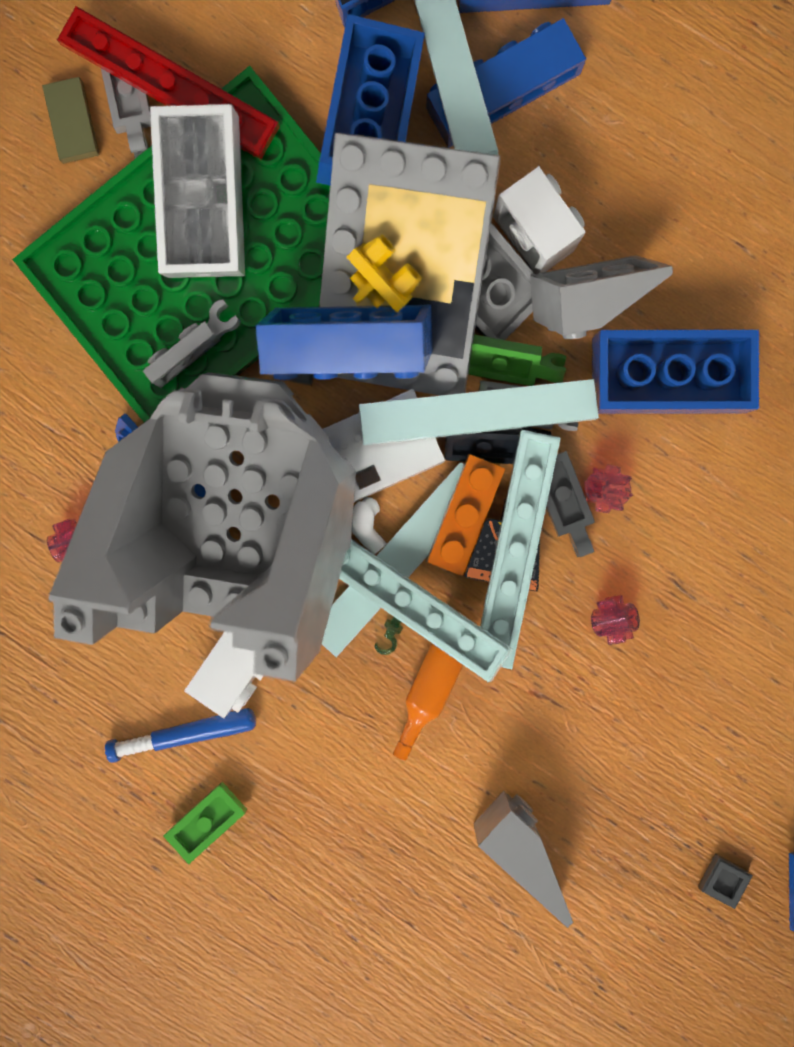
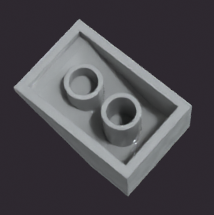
(504, 290)
(592, 294)
(512, 840)

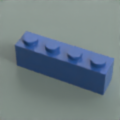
(519, 73)

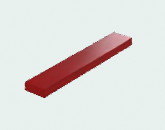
(160, 76)

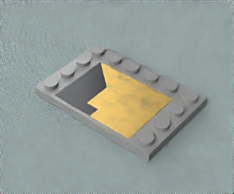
(437, 216)

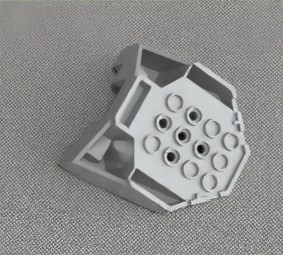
(161, 549)

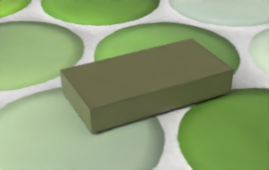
(70, 120)

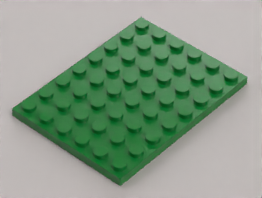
(103, 262)

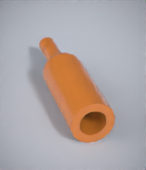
(427, 696)

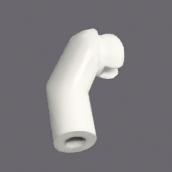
(363, 524)

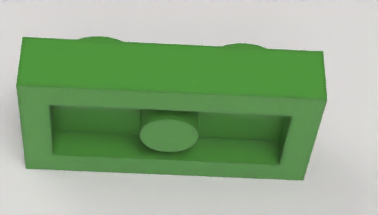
(205, 823)

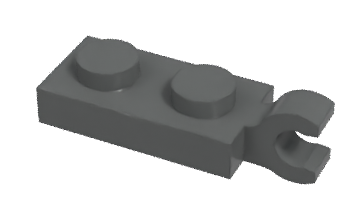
(569, 507)

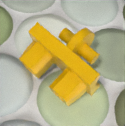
(376, 280)

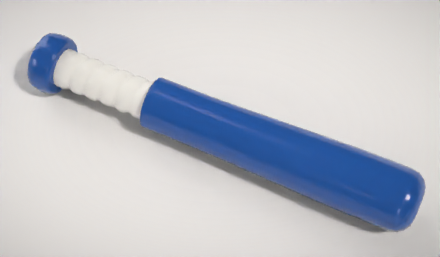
(183, 734)

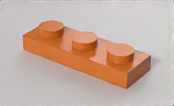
(465, 515)

